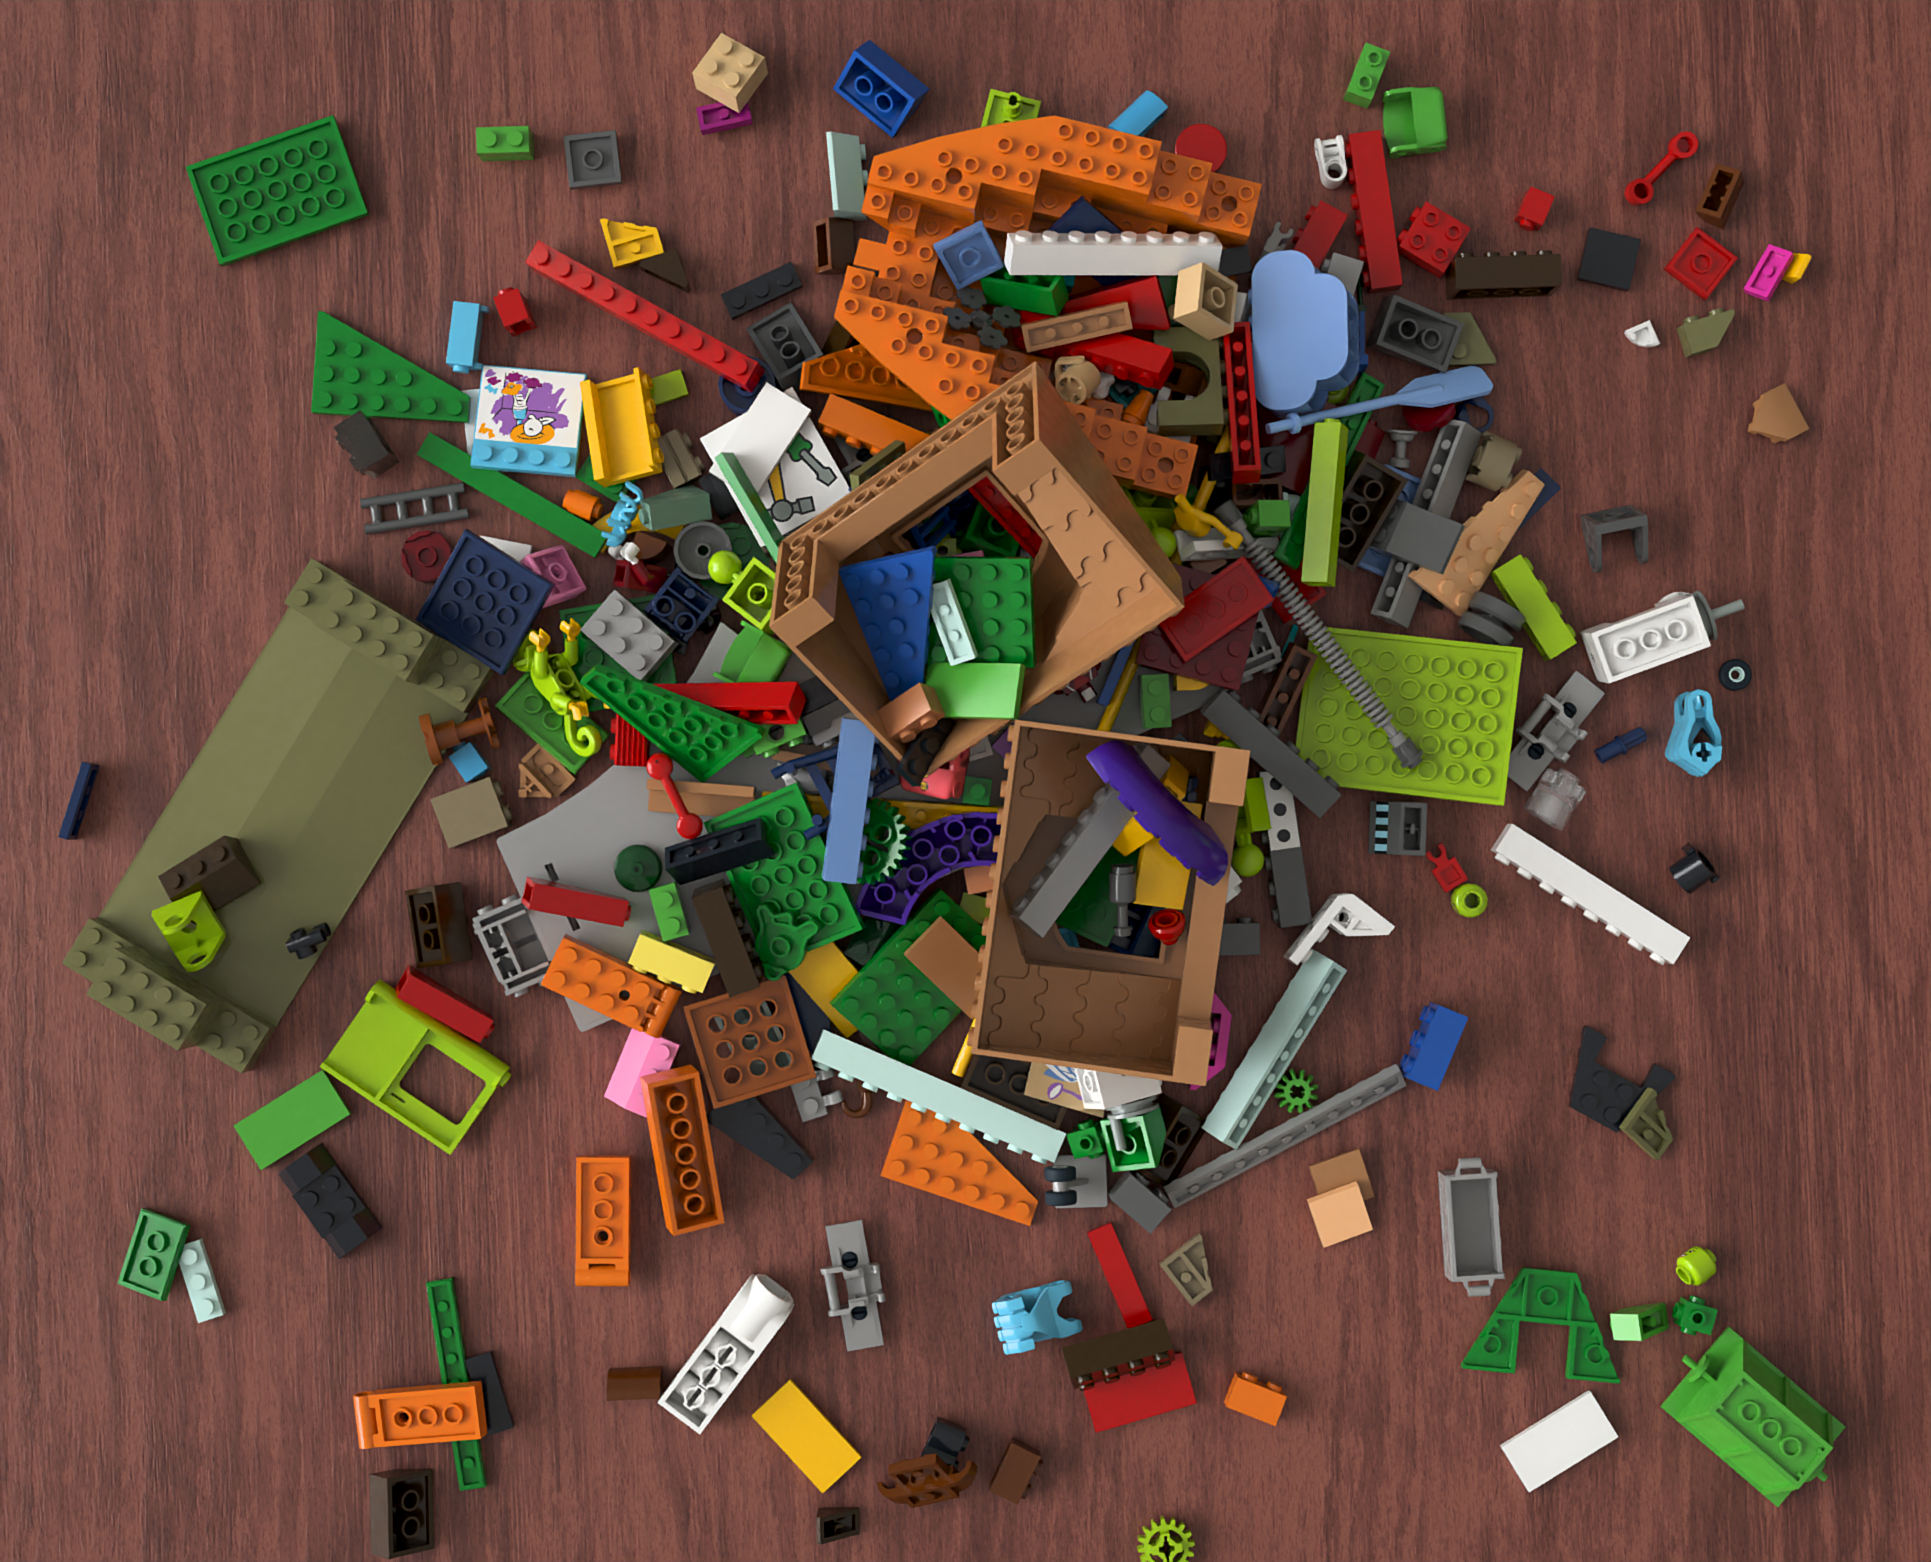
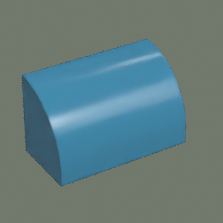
(1140, 115)

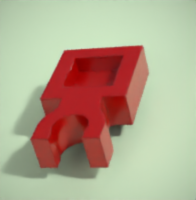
(1447, 871)

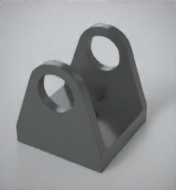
(1614, 520)

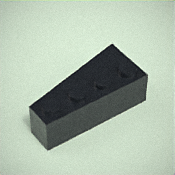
(763, 1133)

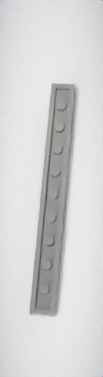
(1285, 1135)

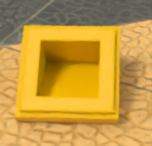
(1797, 268)

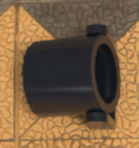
(1693, 869)

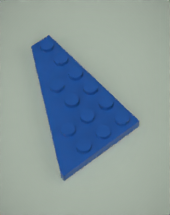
(893, 610)

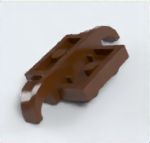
(926, 1480)

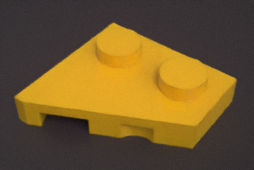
(630, 243)

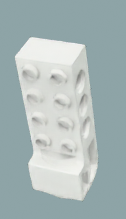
(727, 1351)

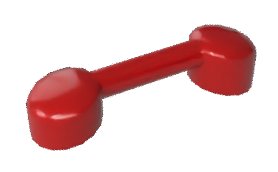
(1679, 148)
(689, 824)

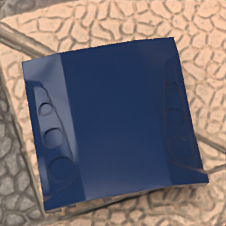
(680, 606)

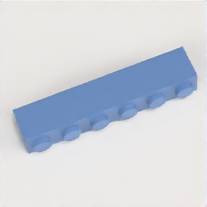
(849, 802)

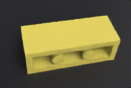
(671, 962)

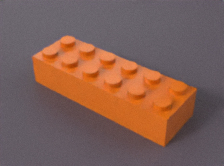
(682, 1149)

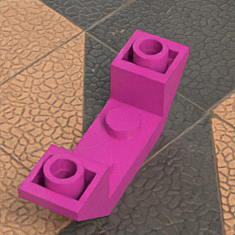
(1218, 1051)

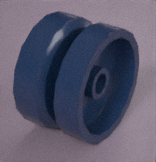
(736, 398)

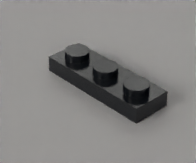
(761, 290)
(1220, 463)
(923, 750)

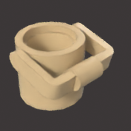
(1077, 380)

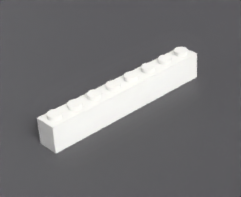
(1108, 253)
(1590, 894)

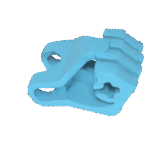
(1687, 725)
(1033, 1316)

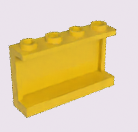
(622, 428)

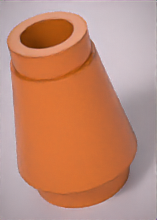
(1138, 408)

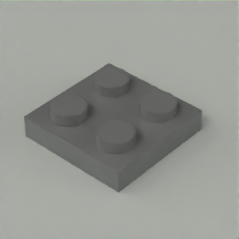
(593, 159)

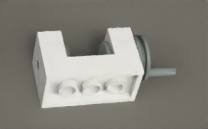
(1653, 636)
(1120, 1094)

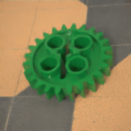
(882, 818)

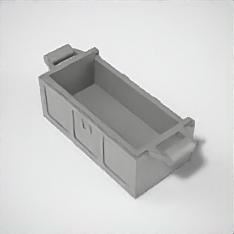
(1470, 1225)

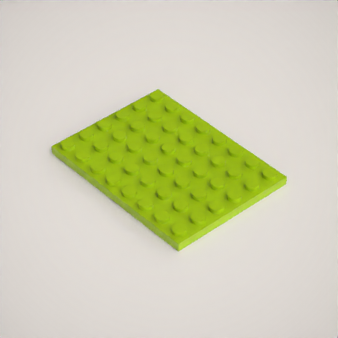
(1442, 694)

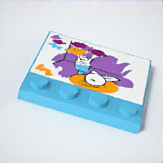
(528, 421)

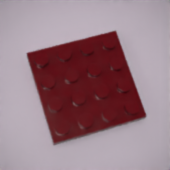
(1217, 665)

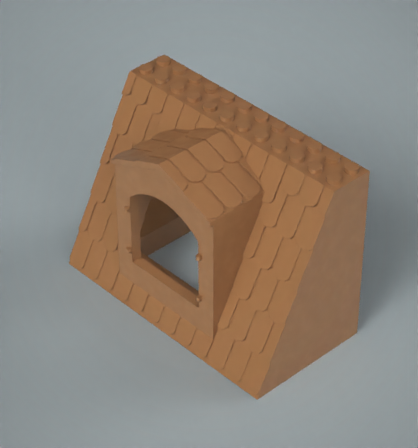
(1094, 576)
(1084, 1003)

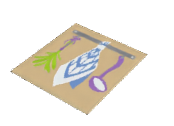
(1057, 1086)

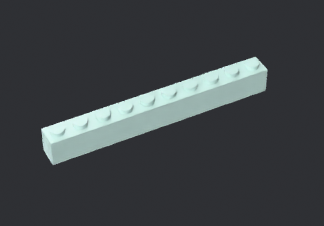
(937, 1095)

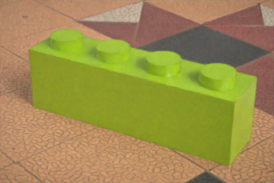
(1529, 597)

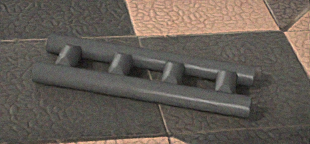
(429, 516)

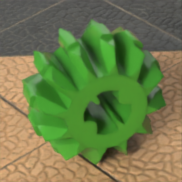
(1305, 1091)

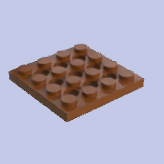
(749, 1084)

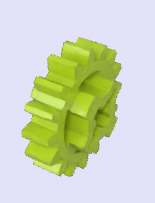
(1175, 1546)

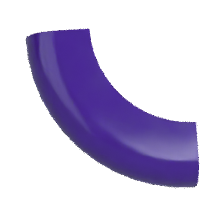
(1160, 811)
(934, 851)

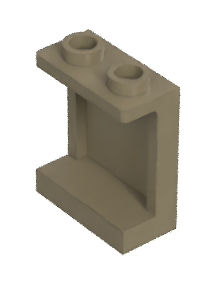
(472, 812)

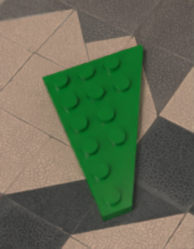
(365, 376)
(684, 729)

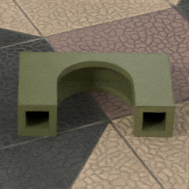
(1204, 413)

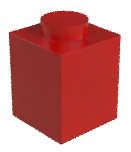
(1533, 209)

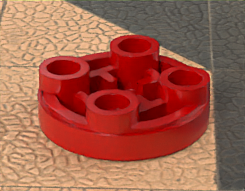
(1202, 143)

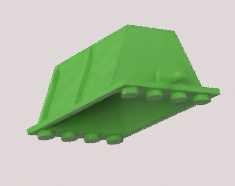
(1754, 1417)

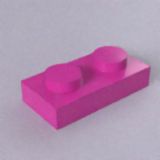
(1768, 272)

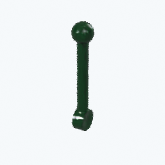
(1361, 307)

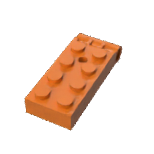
(597, 983)
(603, 1205)
(433, 1411)

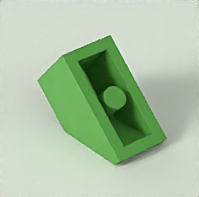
(1639, 1322)

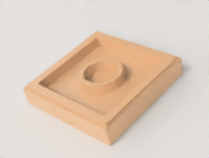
(1339, 1214)

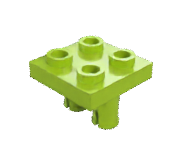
(1009, 107)

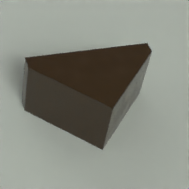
(667, 268)
(836, 1523)

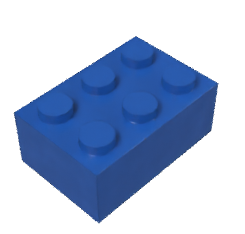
(1432, 1045)

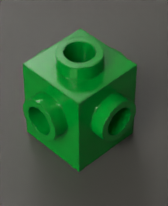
(1087, 1139)
(1694, 1315)

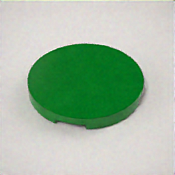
(744, 546)

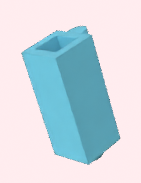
(465, 336)

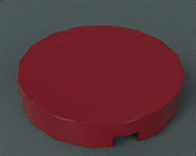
(1427, 418)
(425, 555)

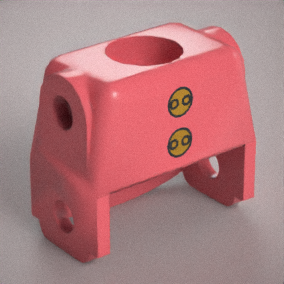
(945, 782)

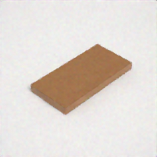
(947, 962)

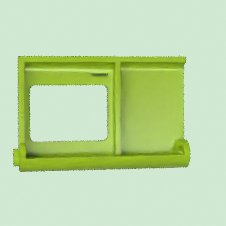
(383, 1047)

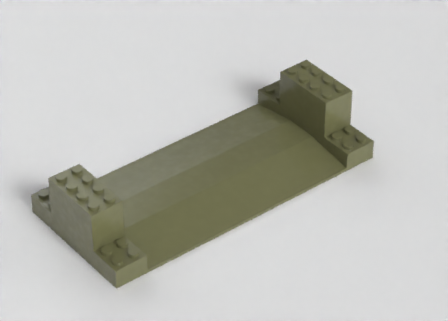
(312, 784)

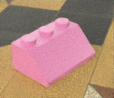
(640, 1057)

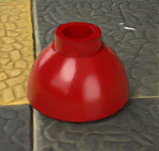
(1167, 925)

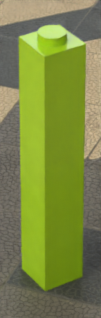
(1324, 503)

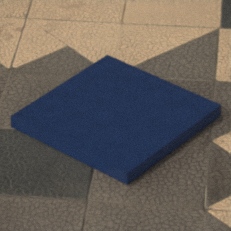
(485, 602)

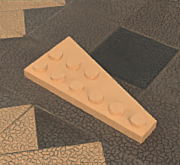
(1481, 544)

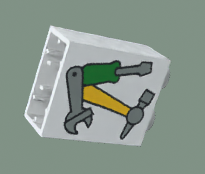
(801, 483)

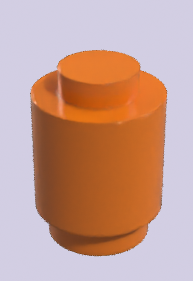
(583, 505)

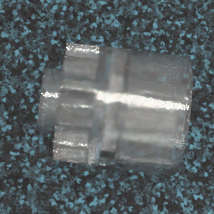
(1555, 798)

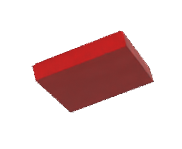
(1700, 263)

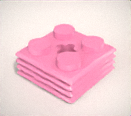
(558, 568)

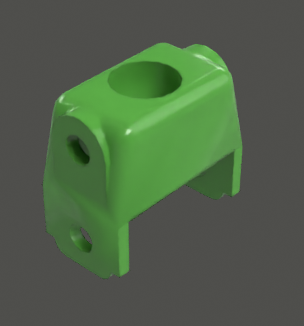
(1414, 121)
(754, 657)

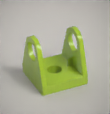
(195, 941)

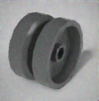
(692, 539)
(1491, 620)

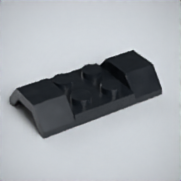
(330, 1200)

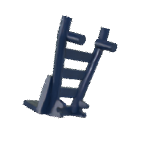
(882, 781)

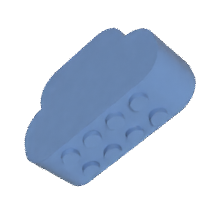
(1300, 334)

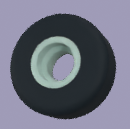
(1725, 674)

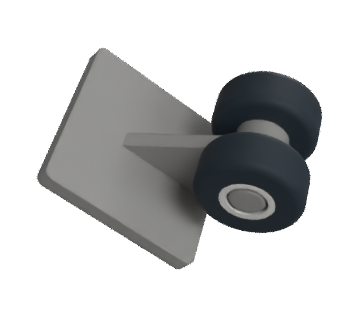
(1077, 1182)

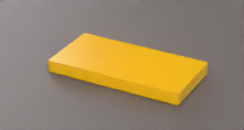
(1159, 876)
(823, 977)
(806, 1435)

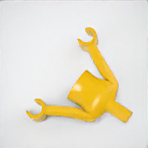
(1199, 523)

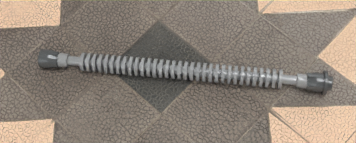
(1403, 747)

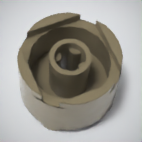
(1493, 462)

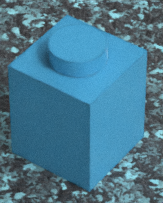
(469, 761)

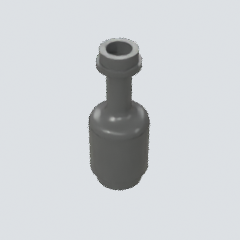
(1122, 892)

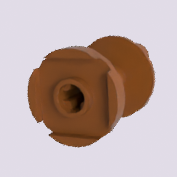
(449, 734)

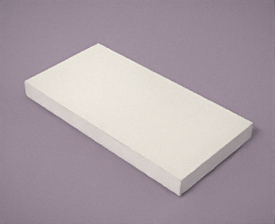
(765, 435)
(1559, 1441)

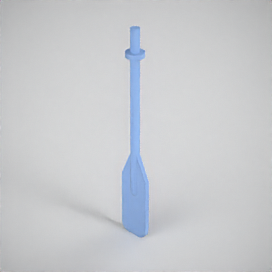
(1421, 392)

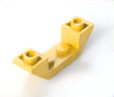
(1133, 833)

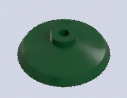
(637, 868)

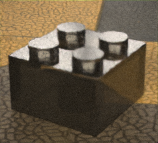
(366, 444)

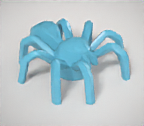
(622, 516)

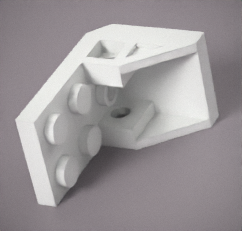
(1357, 921)

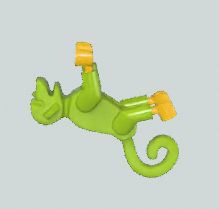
(559, 684)

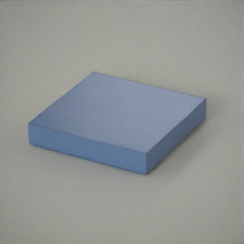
(969, 255)

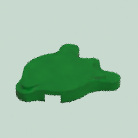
(781, 941)

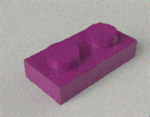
(719, 117)

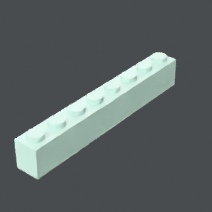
(1273, 1049)

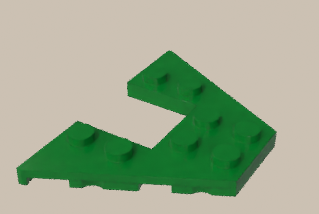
(1543, 1298)

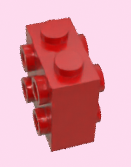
(1432, 239)

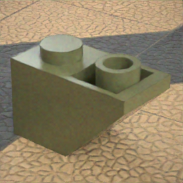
(1704, 334)

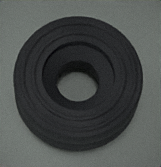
(719, 496)

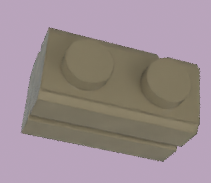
(678, 460)

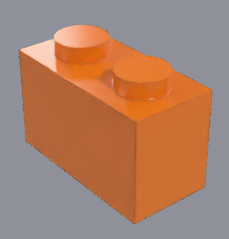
(1255, 1398)

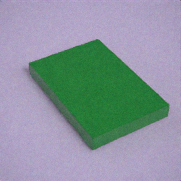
(154, 1254)

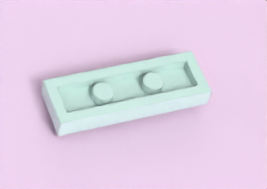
(951, 624)
(201, 1281)

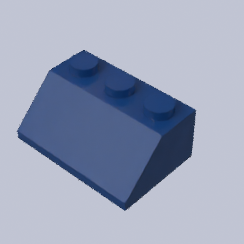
(880, 88)

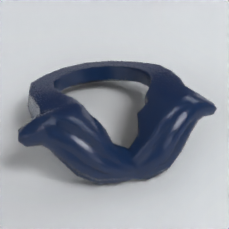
(1461, 412)

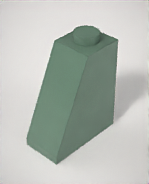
(675, 508)

